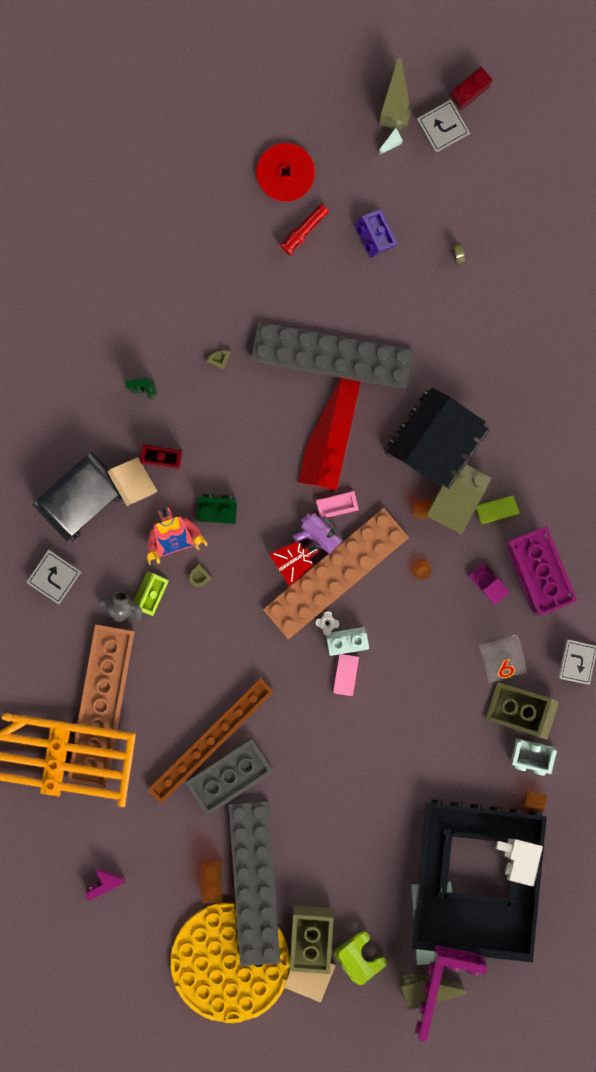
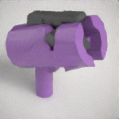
(321, 531)

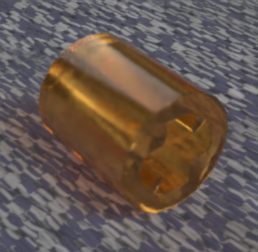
(421, 509)
(535, 801)

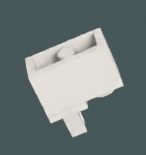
(524, 860)

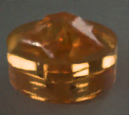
(421, 569)

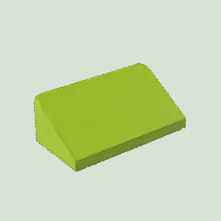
(497, 510)
(150, 592)

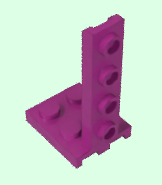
(455, 961)

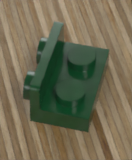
(138, 385)
(216, 509)

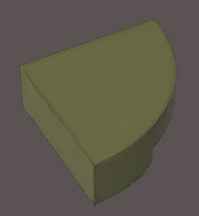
(219, 358)

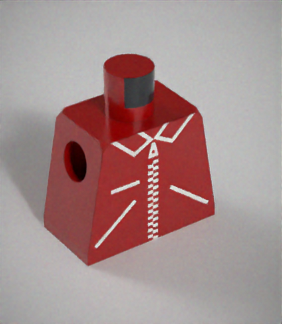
(293, 560)

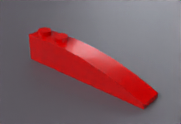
(330, 437)

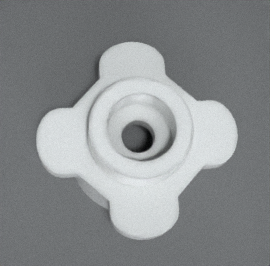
(322, 623)

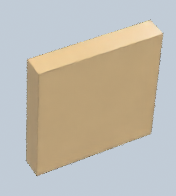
(132, 481)
(309, 984)

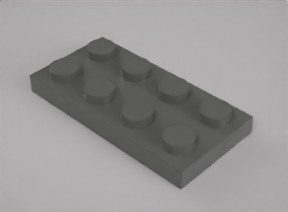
(229, 777)

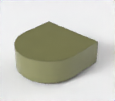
(458, 253)
(199, 576)

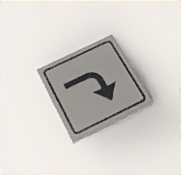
(443, 126)
(53, 577)
(577, 662)

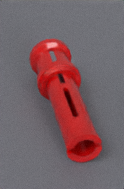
(298, 235)

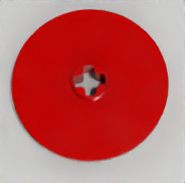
(285, 157)

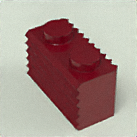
(470, 88)
(161, 457)

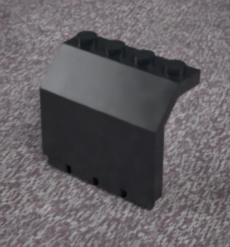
(438, 438)

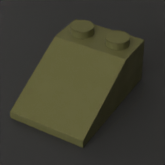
(395, 109)
(456, 505)
(522, 710)
(311, 939)
(414, 984)

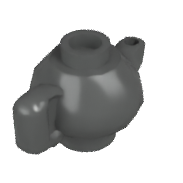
(121, 607)

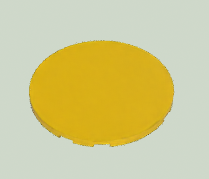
(210, 973)

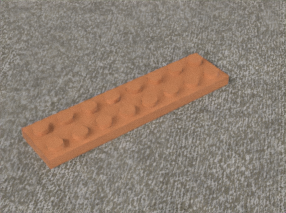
(336, 573)
(102, 698)

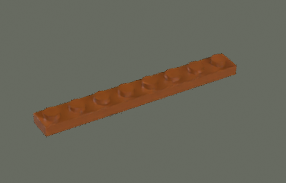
(211, 740)

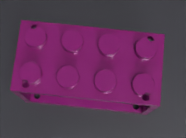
(540, 571)

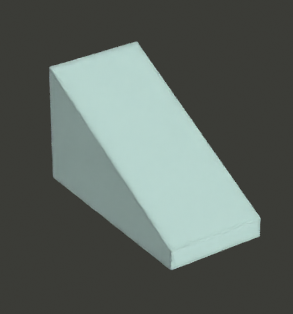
(393, 141)

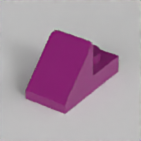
(488, 584)
(109, 881)

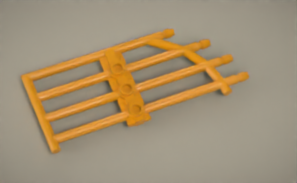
(57, 748)

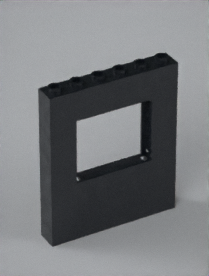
(473, 922)

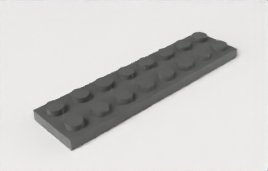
(332, 355)
(254, 883)

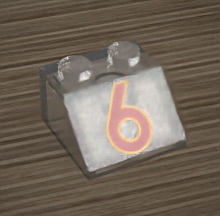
(502, 658)

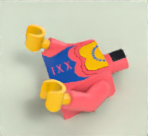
(172, 536)

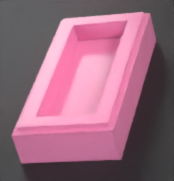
(337, 505)
(346, 675)

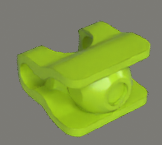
(352, 962)

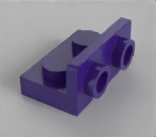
(375, 233)

